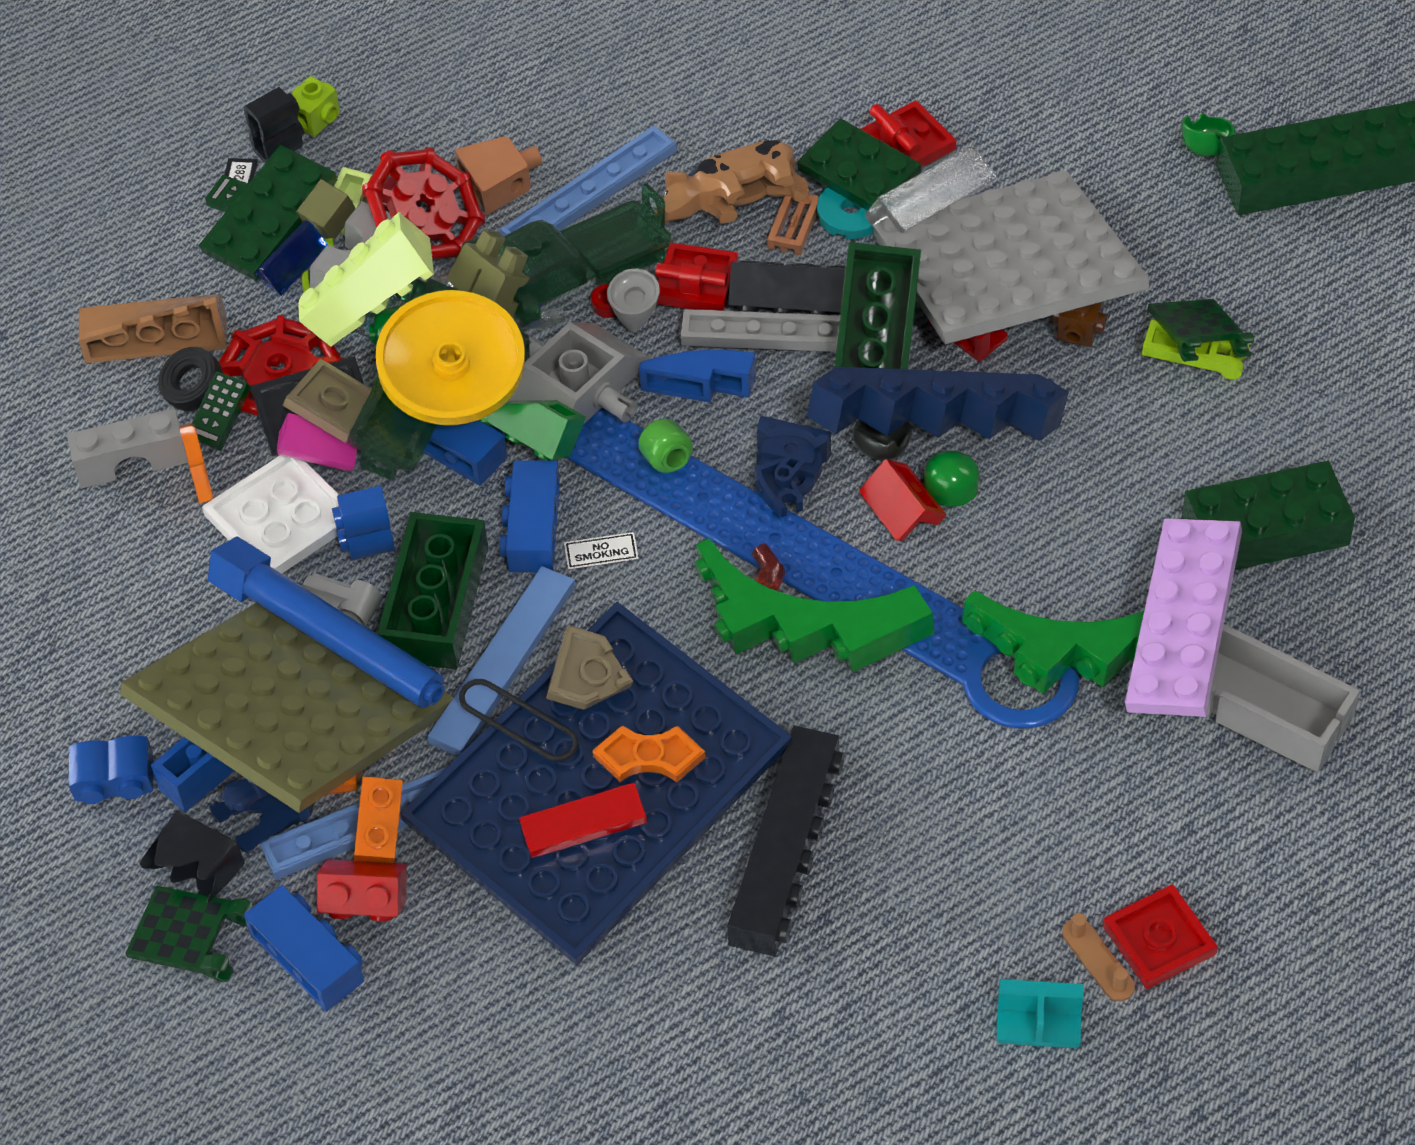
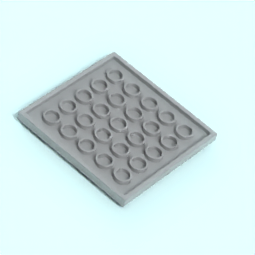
(1015, 257)

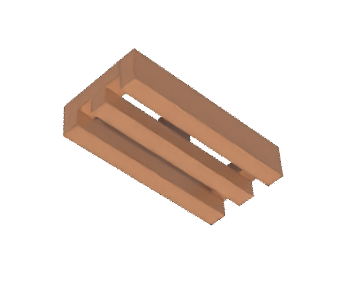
(788, 242)

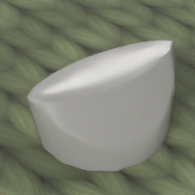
(633, 297)

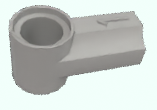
(355, 600)

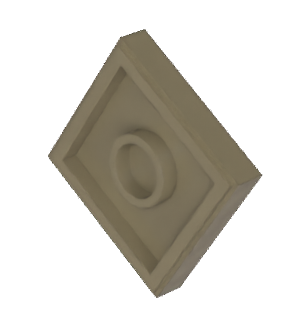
(328, 399)

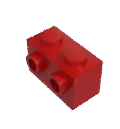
(361, 889)

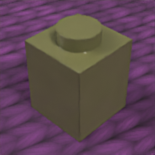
(326, 209)

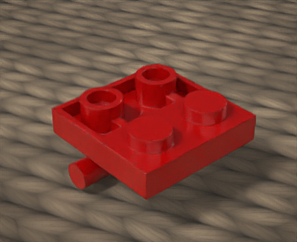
(911, 132)
(695, 277)

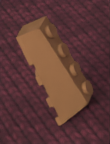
(152, 328)

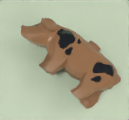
(733, 181)

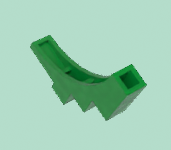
(854, 629)
(1050, 647)

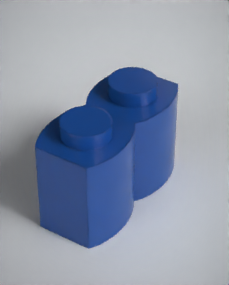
(363, 523)
(110, 769)

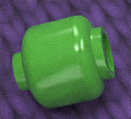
(665, 445)

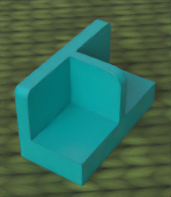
(1039, 1013)

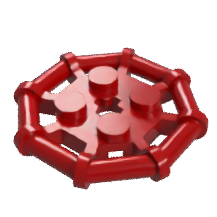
(431, 189)
(282, 348)

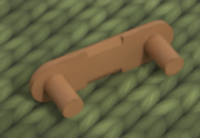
(1097, 958)

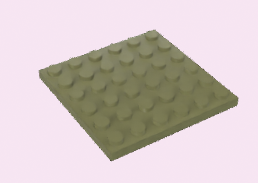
(277, 706)

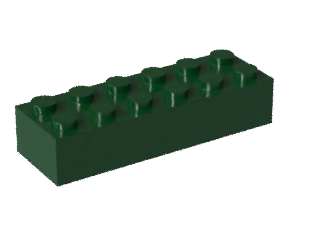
(1319, 158)

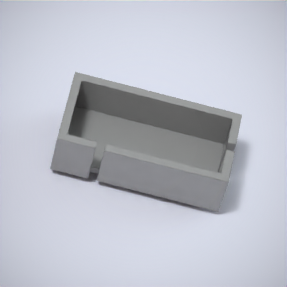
(1279, 700)

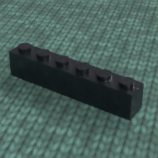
(784, 842)

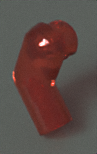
(771, 569)

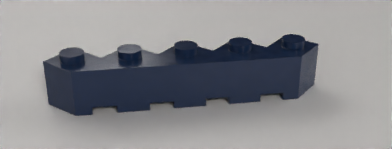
(937, 400)

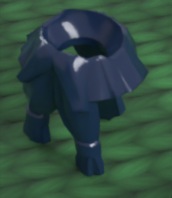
(249, 797)

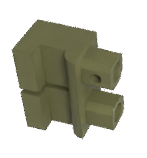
(488, 273)

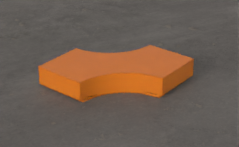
(196, 462)
(633, 753)

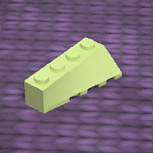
(367, 279)

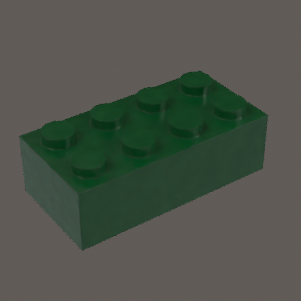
(877, 306)
(1279, 512)
(435, 587)

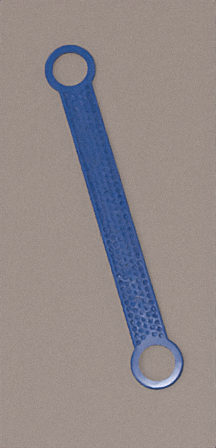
(812, 557)

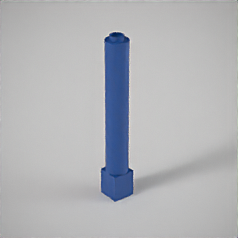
(247, 573)

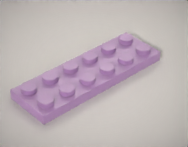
(1184, 618)

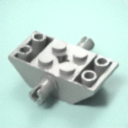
(582, 370)

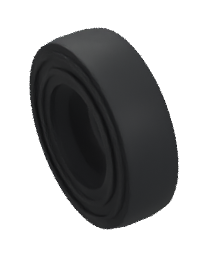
(174, 370)

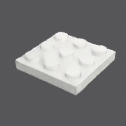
(279, 511)

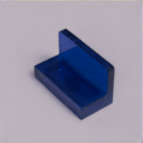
(292, 258)

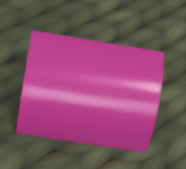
(310, 443)

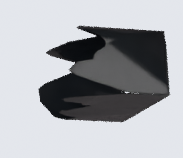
(195, 853)

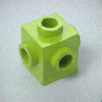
(317, 105)

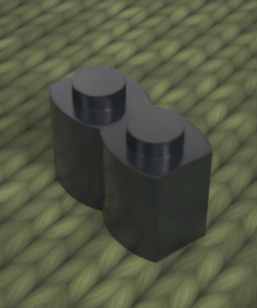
(274, 123)

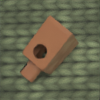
(497, 170)

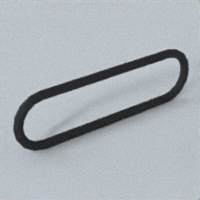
(572, 734)

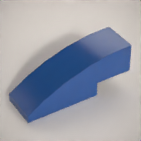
(700, 374)

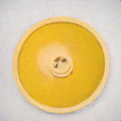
(450, 357)

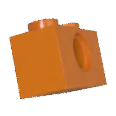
(378, 820)

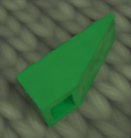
(540, 424)

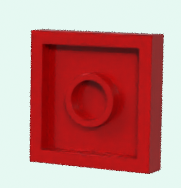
(1159, 936)

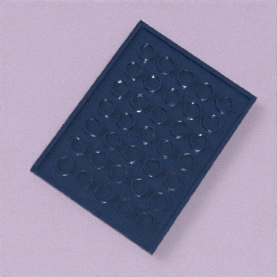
(590, 887)

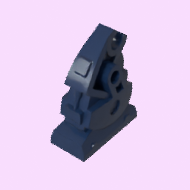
(788, 461)

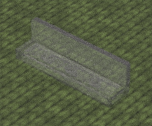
(932, 190)

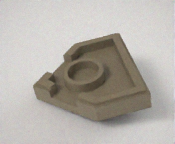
(586, 670)

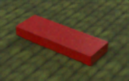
(582, 820)

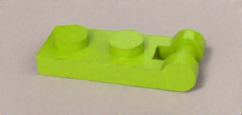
(1161, 346)

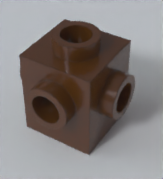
(1081, 324)

